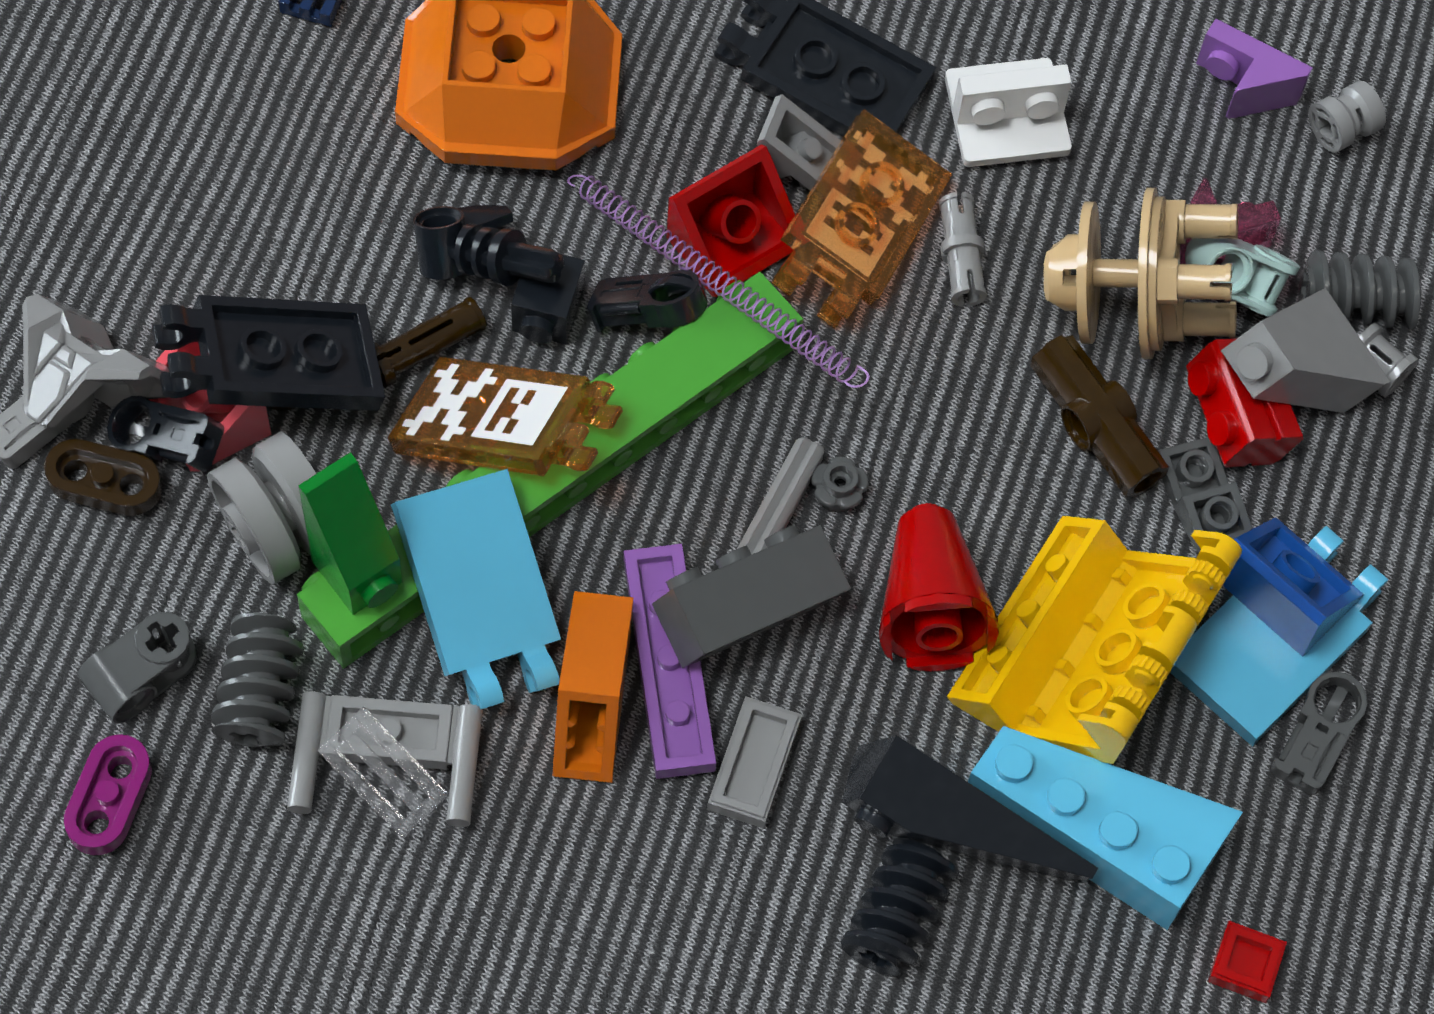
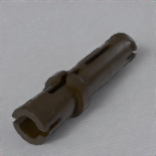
(428, 339)

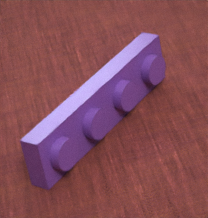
(672, 694)

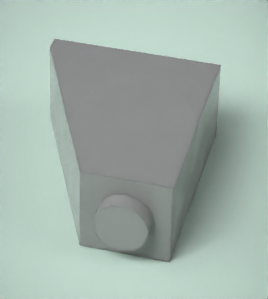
(1306, 358)

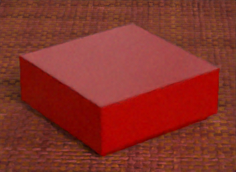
(1247, 961)

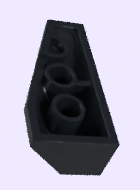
(921, 800)

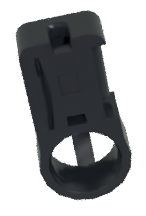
(648, 300)
(171, 435)

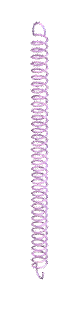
(822, 354)

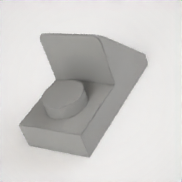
(796, 142)

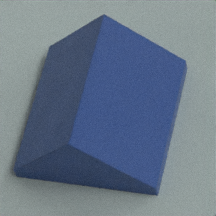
(1289, 585)

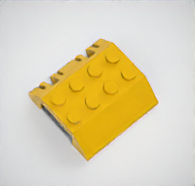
(1091, 636)

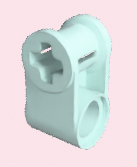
(1256, 270)

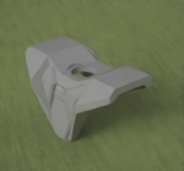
(71, 358)

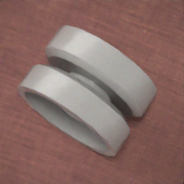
(266, 505)

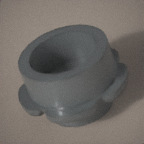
(835, 497)

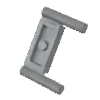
(428, 731)

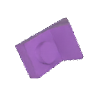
(1263, 74)

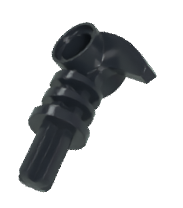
(468, 242)

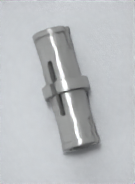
(962, 249)

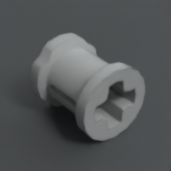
(1391, 360)

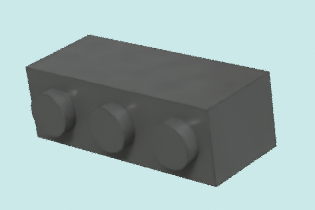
(749, 593)

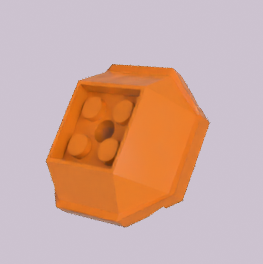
(517, 113)

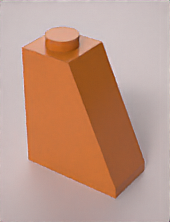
(592, 686)

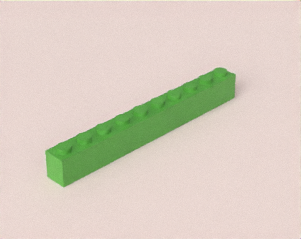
(659, 395)

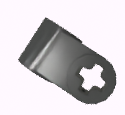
(135, 671)

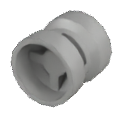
(1351, 114)

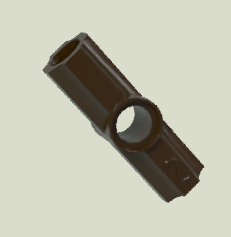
(1099, 416)

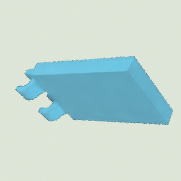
(479, 583)
(1255, 675)

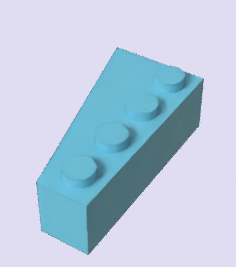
(1137, 831)

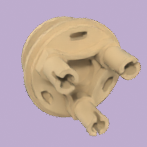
(1156, 273)

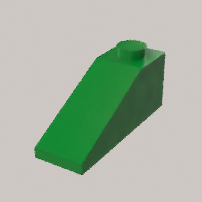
(349, 536)

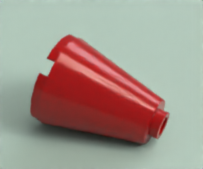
(934, 595)

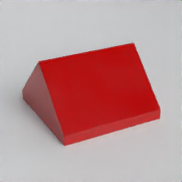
(733, 218)

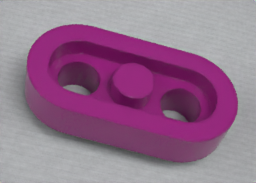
(105, 797)

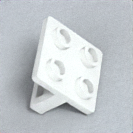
(1010, 111)

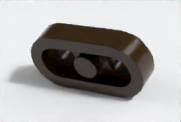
(107, 476)

